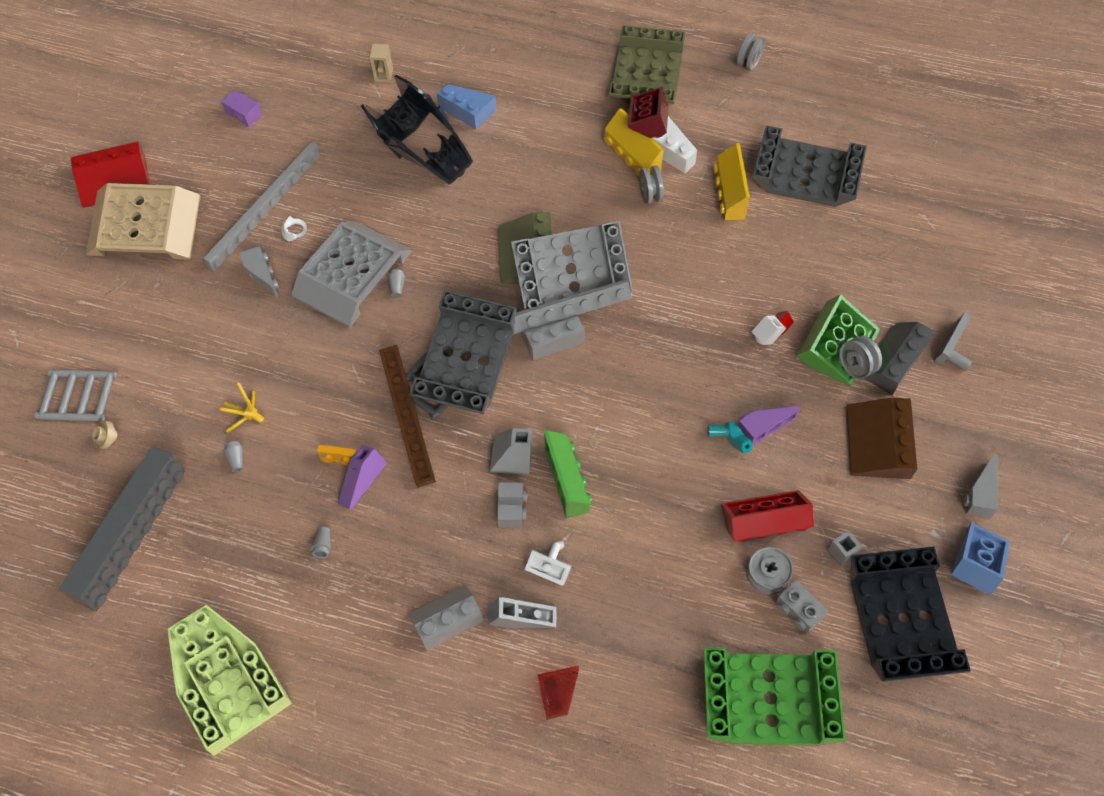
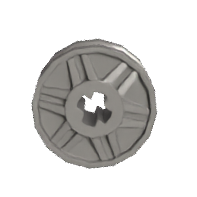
(751, 51)
(651, 184)
(860, 357)
(772, 559)

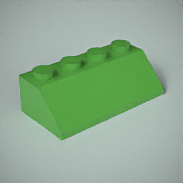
(566, 474)

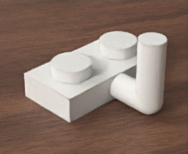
(549, 566)

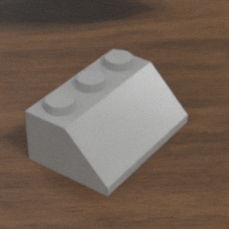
(554, 337)
(446, 617)

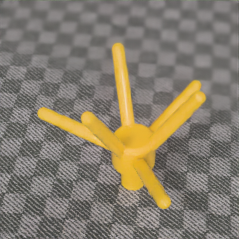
(248, 413)

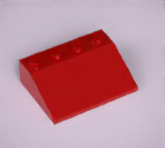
(112, 165)

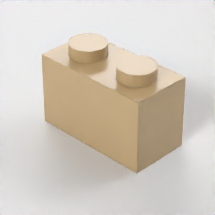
(381, 62)

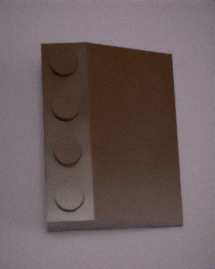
(882, 438)

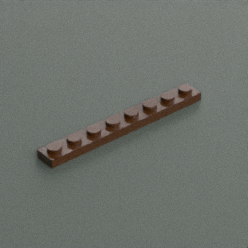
(407, 416)

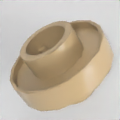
(104, 434)

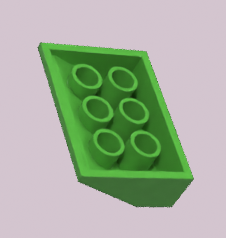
(834, 326)

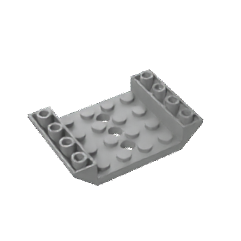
(597, 259)
(338, 288)

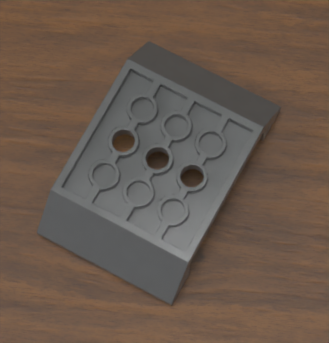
(833, 173)
(472, 328)

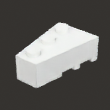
(677, 148)

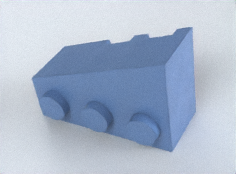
(466, 104)

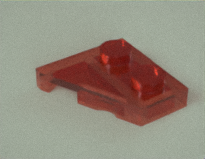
(557, 691)

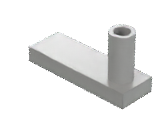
(947, 349)

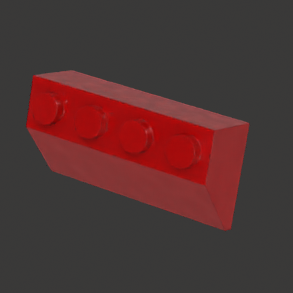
(768, 515)

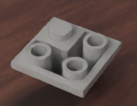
(512, 452)

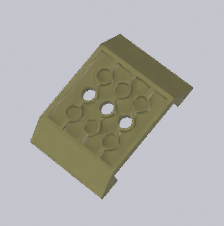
(649, 52)

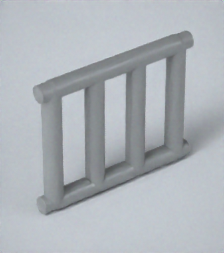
(80, 415)

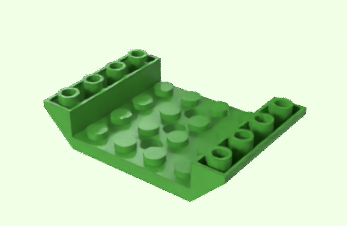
(804, 690)

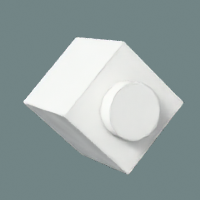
(768, 330)

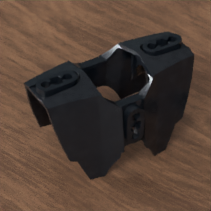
(405, 118)

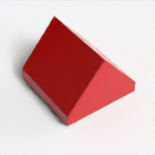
(785, 318)

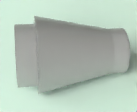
(396, 281)
(234, 455)
(322, 544)

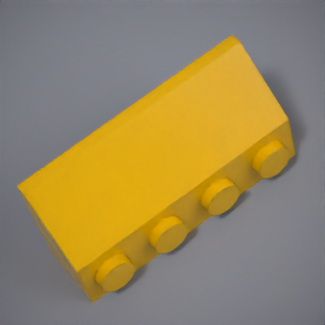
(632, 146)
(732, 184)

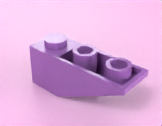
(361, 473)

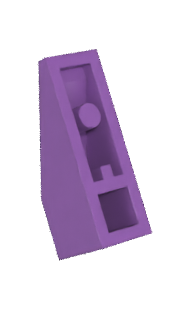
(765, 422)

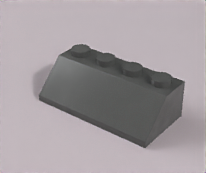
(899, 354)

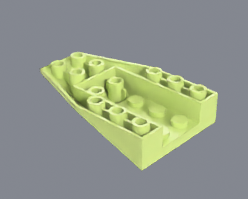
(222, 679)

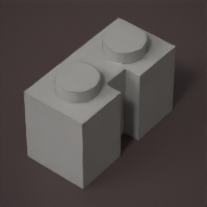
(510, 505)

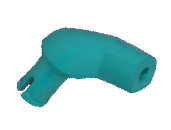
(734, 434)

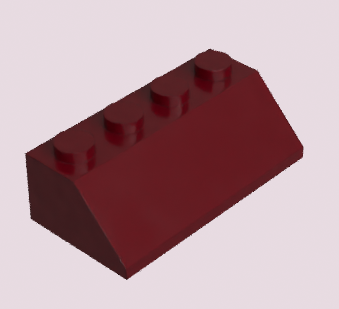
(649, 113)

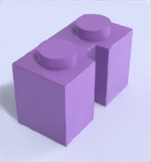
(241, 107)

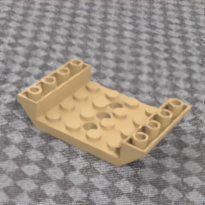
(164, 225)

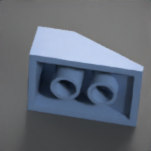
(981, 559)

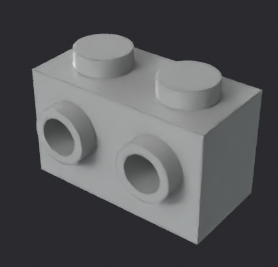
(801, 607)

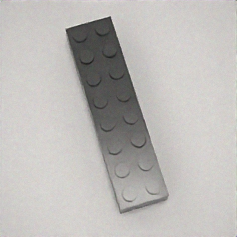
(123, 529)

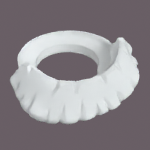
(287, 223)

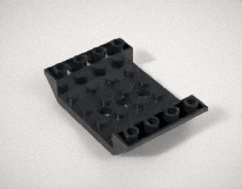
(905, 584)

